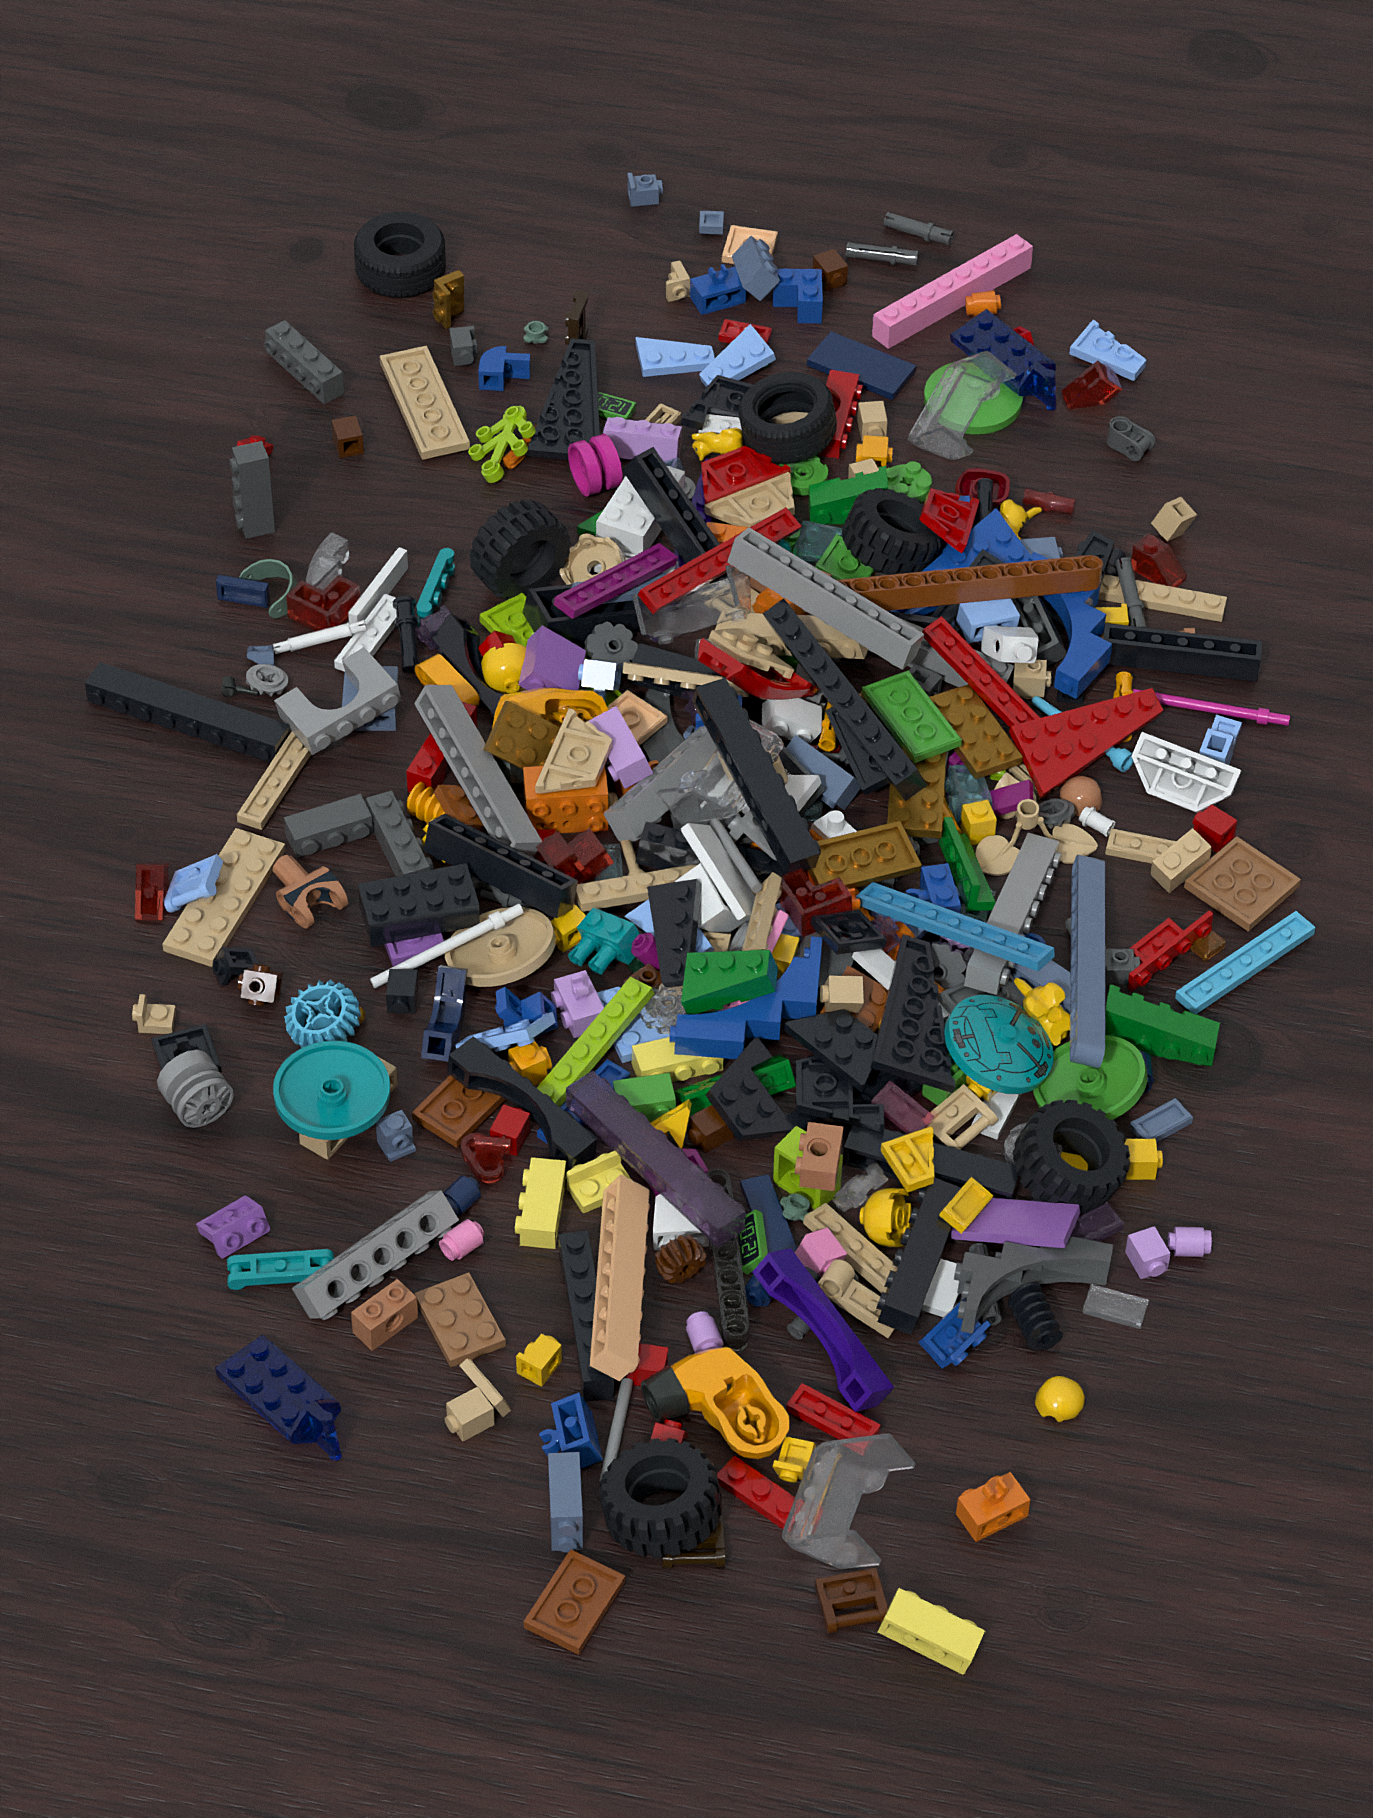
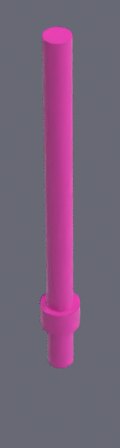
(1262, 715)

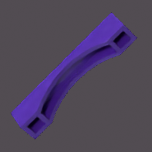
(856, 1371)

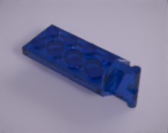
(1033, 368)
(283, 1394)

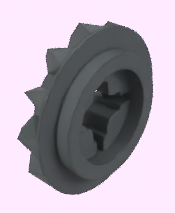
(1064, 810)

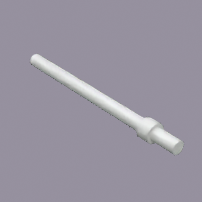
(495, 921)

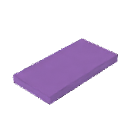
(1022, 1223)

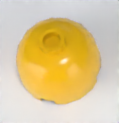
(504, 667)
(886, 1216)

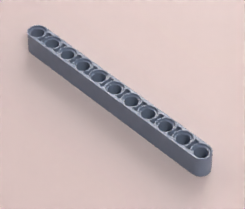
(1087, 962)

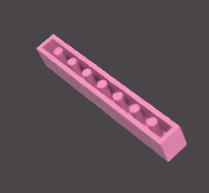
(949, 291)

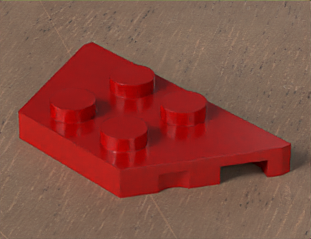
(736, 472)
(949, 517)

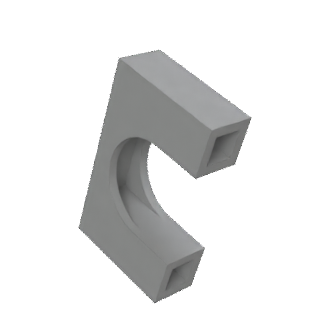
(322, 727)

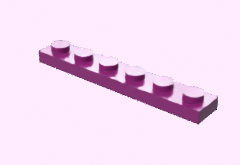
(615, 580)

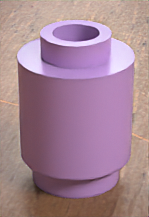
(1190, 1241)
(703, 1332)

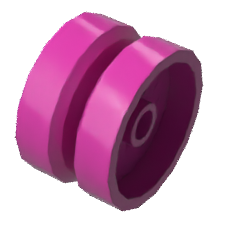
(595, 464)

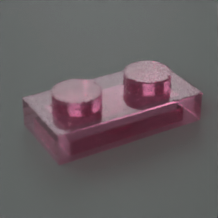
(902, 1109)

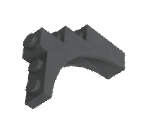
(988, 1278)

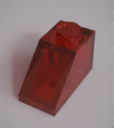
(1092, 387)
(1157, 562)
(151, 890)

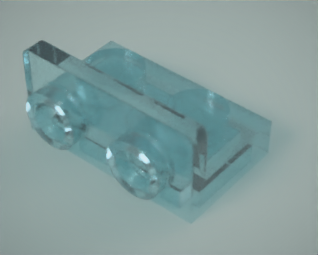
(964, 789)

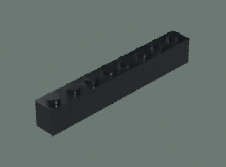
(186, 712)
(756, 776)

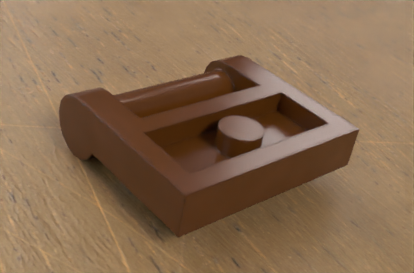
(849, 1591)

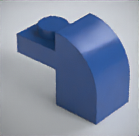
(498, 364)
(513, 1009)

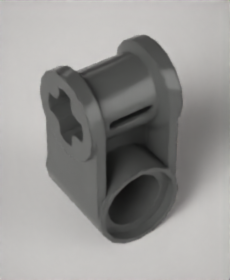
(1128, 439)

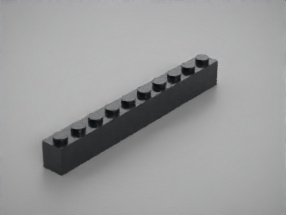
(845, 700)

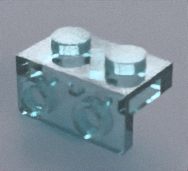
(814, 540)

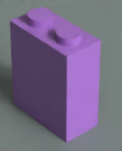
(551, 662)

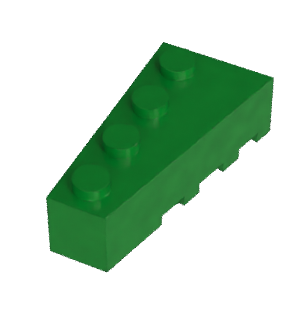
(1160, 1029)

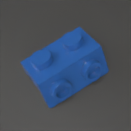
(947, 1342)

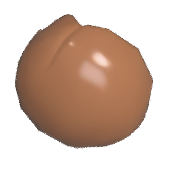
(1082, 793)

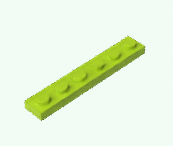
(596, 1039)

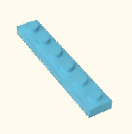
(1245, 963)

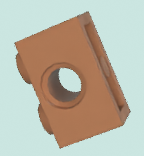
(820, 1156)
(384, 1314)

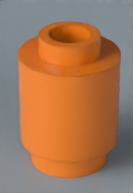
(981, 301)

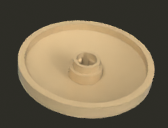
(505, 953)

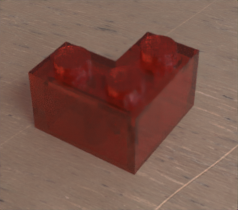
(322, 608)
(579, 859)
(804, 900)

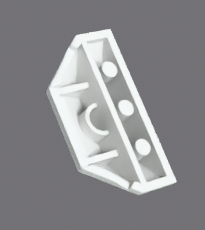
(1182, 774)

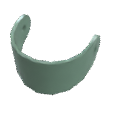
(267, 569)

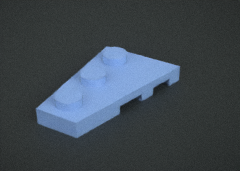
(671, 357)
(519, 1033)

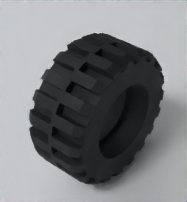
(887, 533)
(519, 549)
(1086, 1133)
(668, 1526)

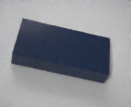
(242, 591)

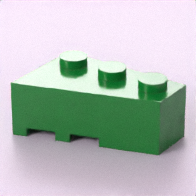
(833, 499)
(726, 977)

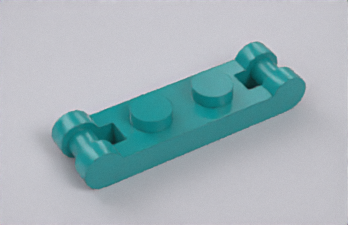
(436, 582)
(274, 1267)

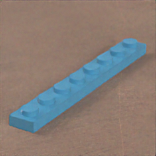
(956, 926)

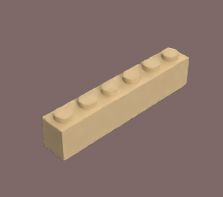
(832, 641)

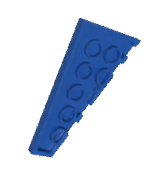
(990, 534)

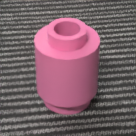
(462, 1240)

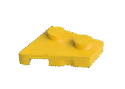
(912, 1158)

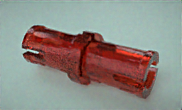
(1049, 501)

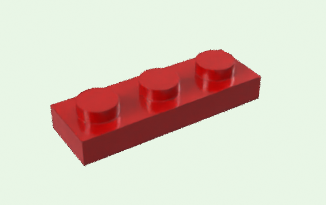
(829, 1415)
(756, 1491)

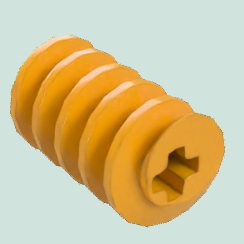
(423, 803)

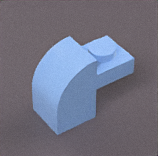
(1221, 739)

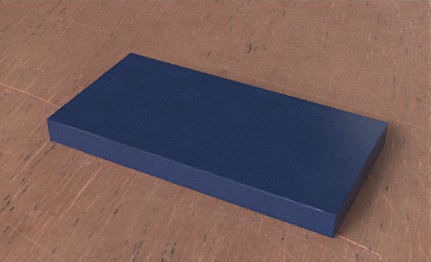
(877, 370)

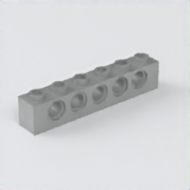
(314, 1289)

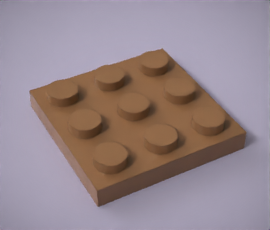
(1242, 883)

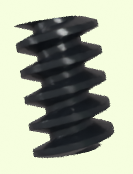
(1034, 1317)

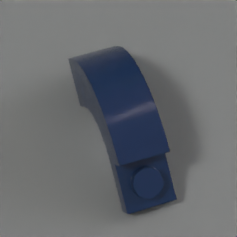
(447, 1014)

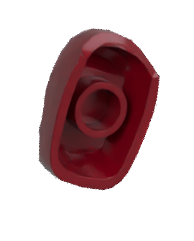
(967, 484)

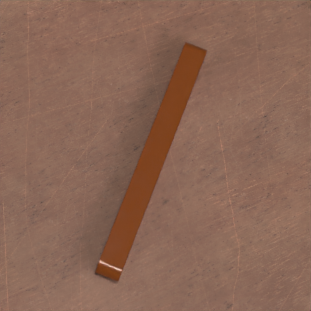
(980, 583)

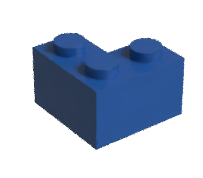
(802, 290)

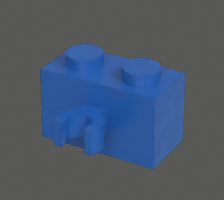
(717, 290)
(937, 887)
(574, 1430)

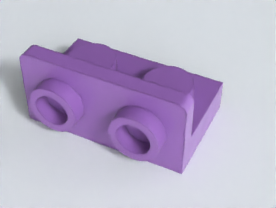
(234, 1226)

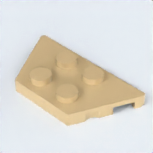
(754, 503)
(748, 651)
(575, 756)

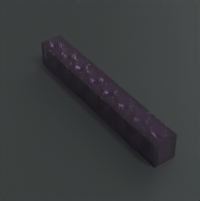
(656, 1158)

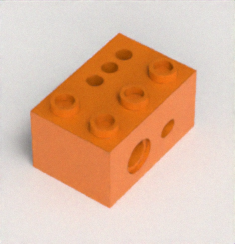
(568, 809)

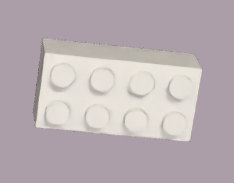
(628, 519)

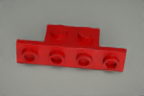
(1163, 945)

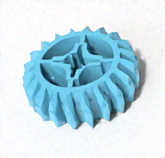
(322, 1007)

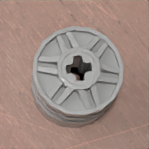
(195, 1088)

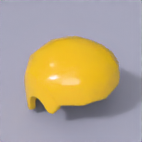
(1060, 1398)

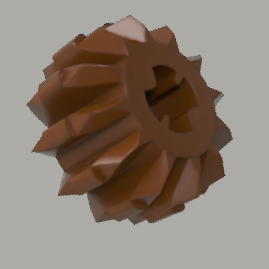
(680, 1259)

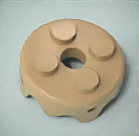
(586, 554)

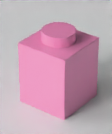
(819, 1250)

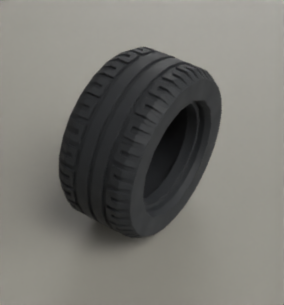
(785, 394)

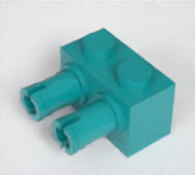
(606, 935)

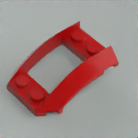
(751, 679)

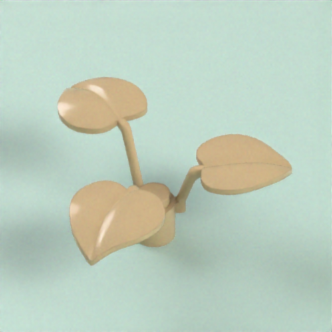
(998, 856)

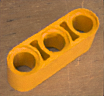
(440, 672)

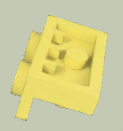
(588, 1180)

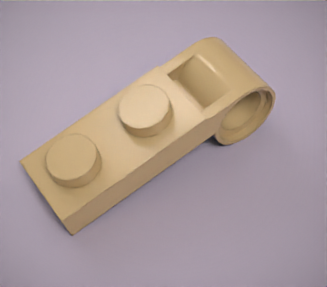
(852, 1296)

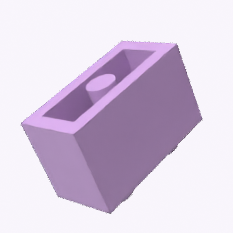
(577, 1001)

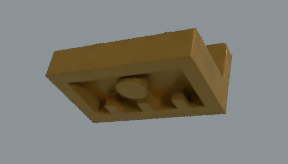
(448, 297)

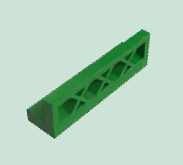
(965, 868)
(774, 1076)

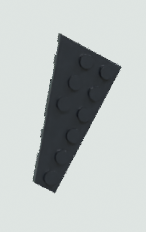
(571, 406)

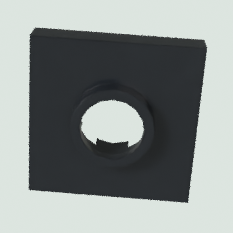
(861, 932)
(173, 1044)

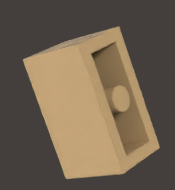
(1180, 860)

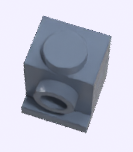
(643, 189)
(395, 1135)

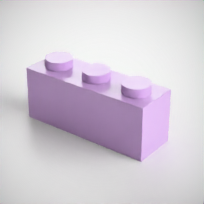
(635, 437)
(625, 756)

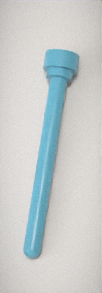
(1120, 757)

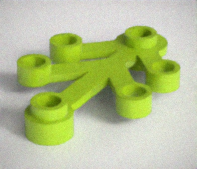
(513, 418)

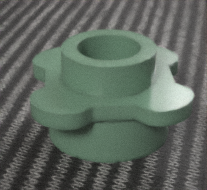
(535, 332)
(795, 1206)

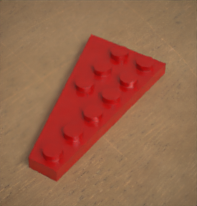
(1074, 739)

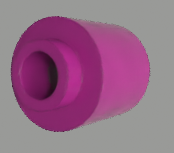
(645, 949)

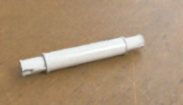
(320, 637)

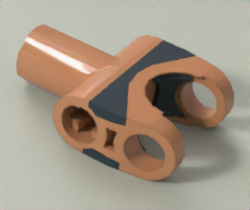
(306, 890)

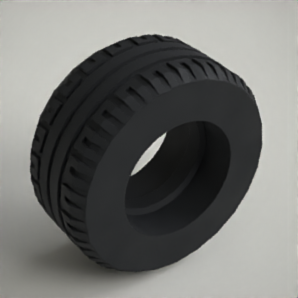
(399, 234)

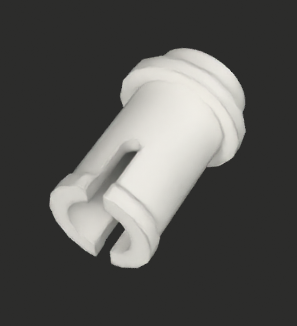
(1096, 821)

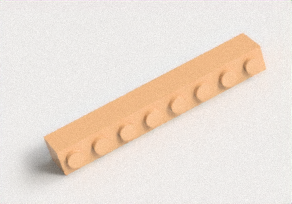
(620, 1278)

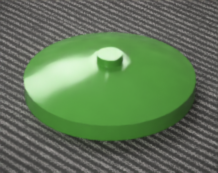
(992, 414)
(1110, 1088)

